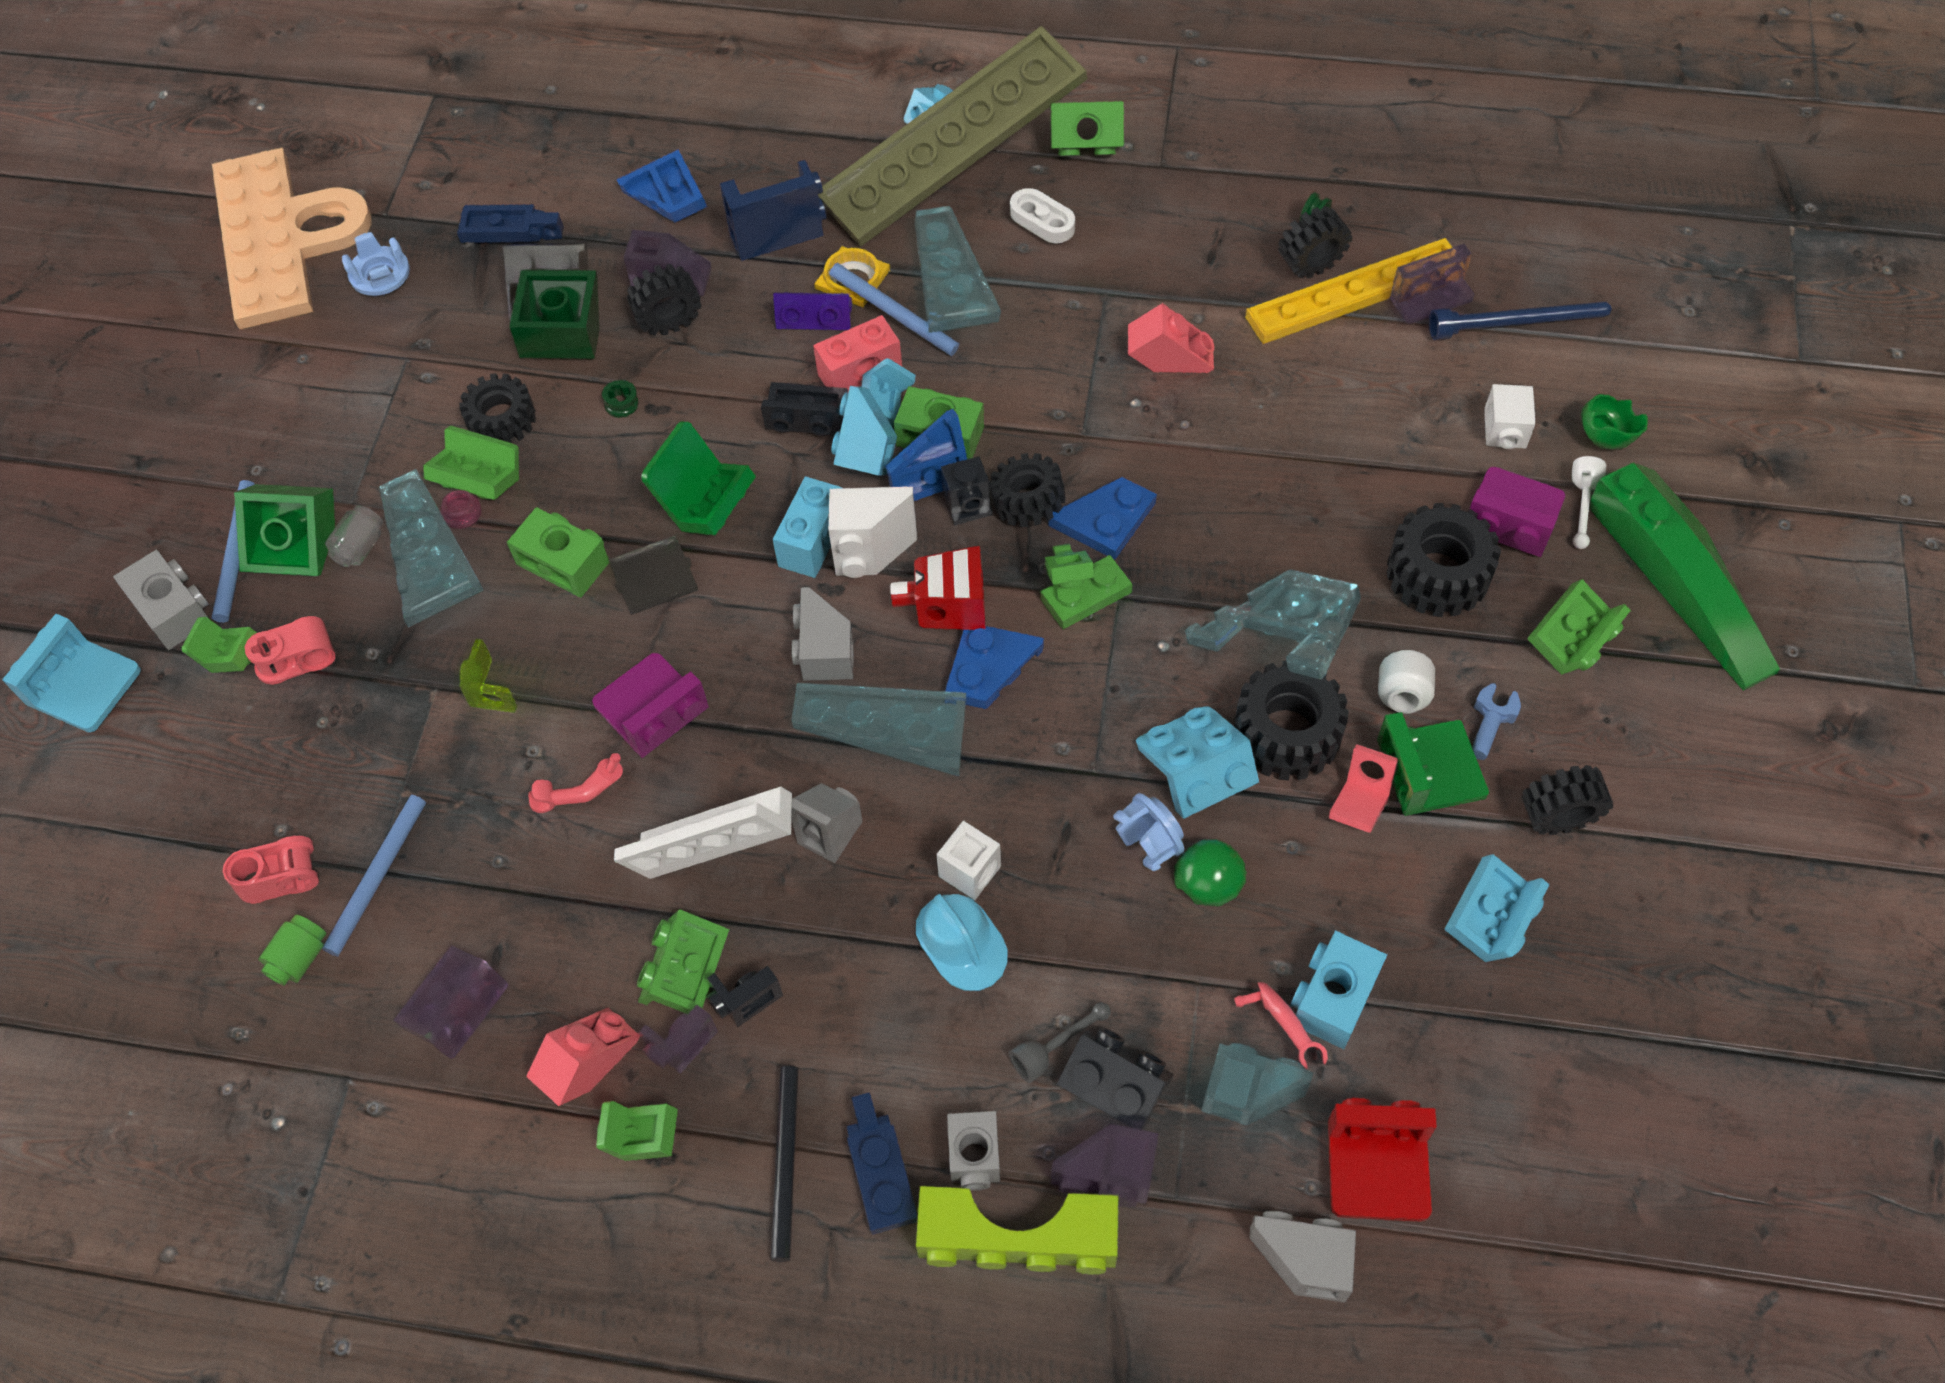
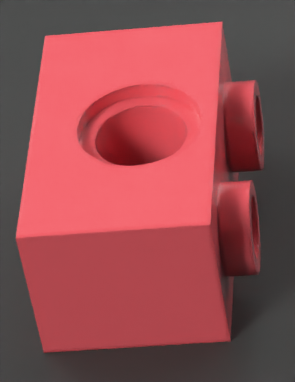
(852, 353)

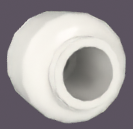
(1406, 681)

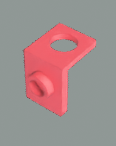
(1362, 796)

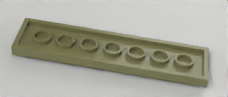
(951, 135)

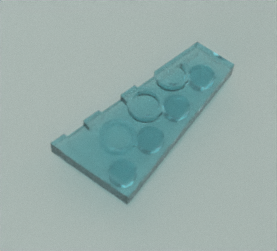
(951, 277)
(425, 552)
(899, 723)

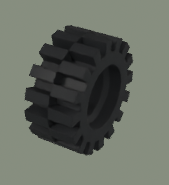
(1315, 242)
(660, 285)
(494, 393)
(1029, 505)
(1567, 800)

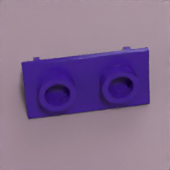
(812, 311)

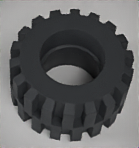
(1446, 533)
(1287, 750)

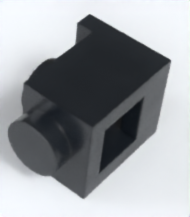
(966, 490)

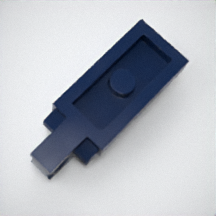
(508, 224)
(879, 1169)

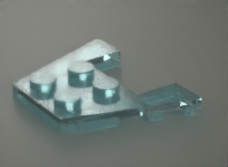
(1290, 606)

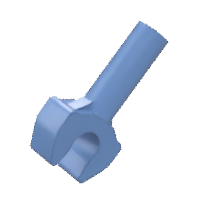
(1493, 716)

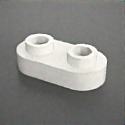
(1046, 216)

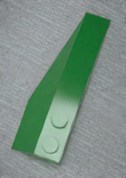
(1683, 567)

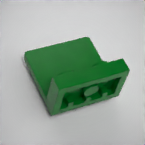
(1433, 764)

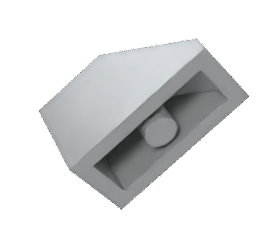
(825, 820)

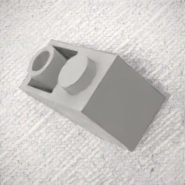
(825, 639)
(1309, 1258)

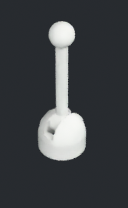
(1586, 475)

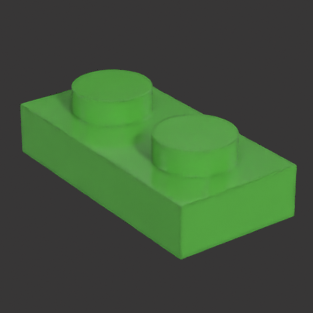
(1078, 602)

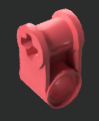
(293, 650)
(275, 868)

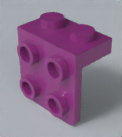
(1518, 509)
(650, 703)

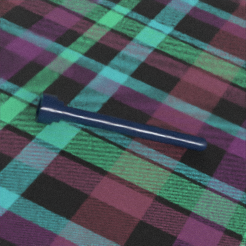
(1445, 323)

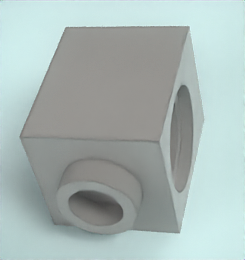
(973, 1129)

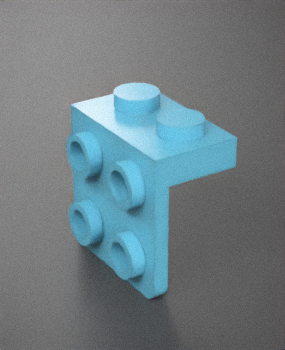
(70, 676)
(1201, 759)

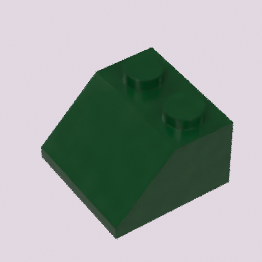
(556, 314)

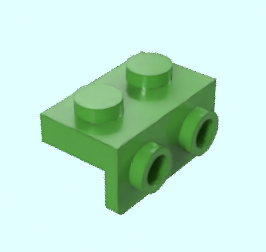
(474, 464)
(1577, 629)

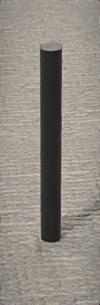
(784, 1164)

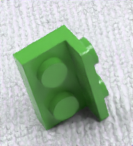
(683, 960)

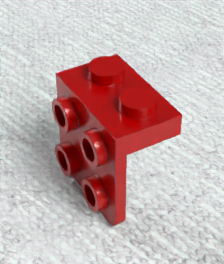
(1380, 1160)

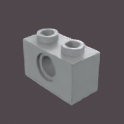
(162, 598)

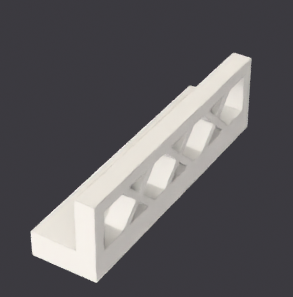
(710, 834)

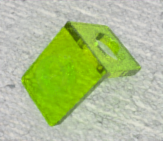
(473, 676)

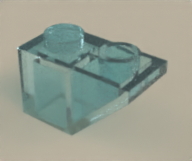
(1252, 1086)

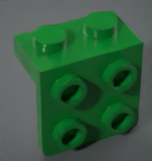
(693, 483)

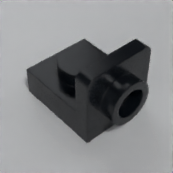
(751, 995)

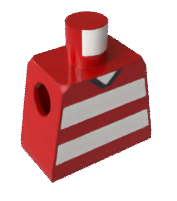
(945, 590)

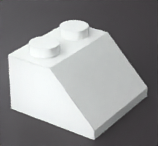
(870, 528)

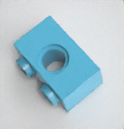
(803, 533)
(1356, 969)

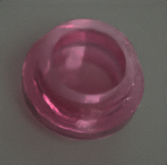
(460, 509)

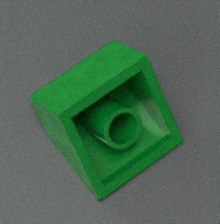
(283, 528)

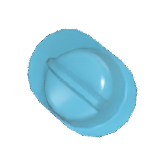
(962, 942)

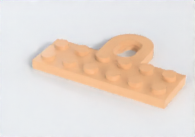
(265, 239)

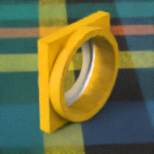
(852, 259)

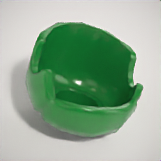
(1612, 422)
(1210, 872)

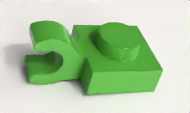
(1068, 567)

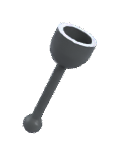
(1032, 1057)

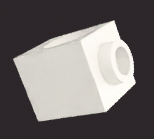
(1509, 416)
(969, 860)

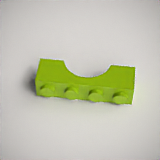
(1078, 1235)

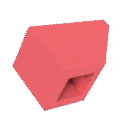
(1169, 343)
(580, 1055)

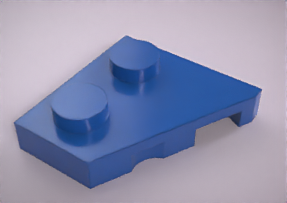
(665, 187)
(922, 459)
(1106, 516)
(989, 662)

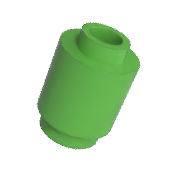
(292, 950)

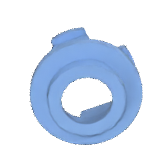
(375, 262)
(1153, 827)

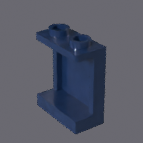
(774, 214)

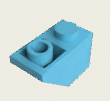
(865, 434)

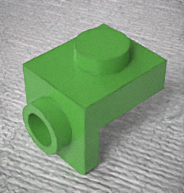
(217, 647)
(636, 1131)

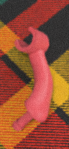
(543, 797)
(1285, 1017)

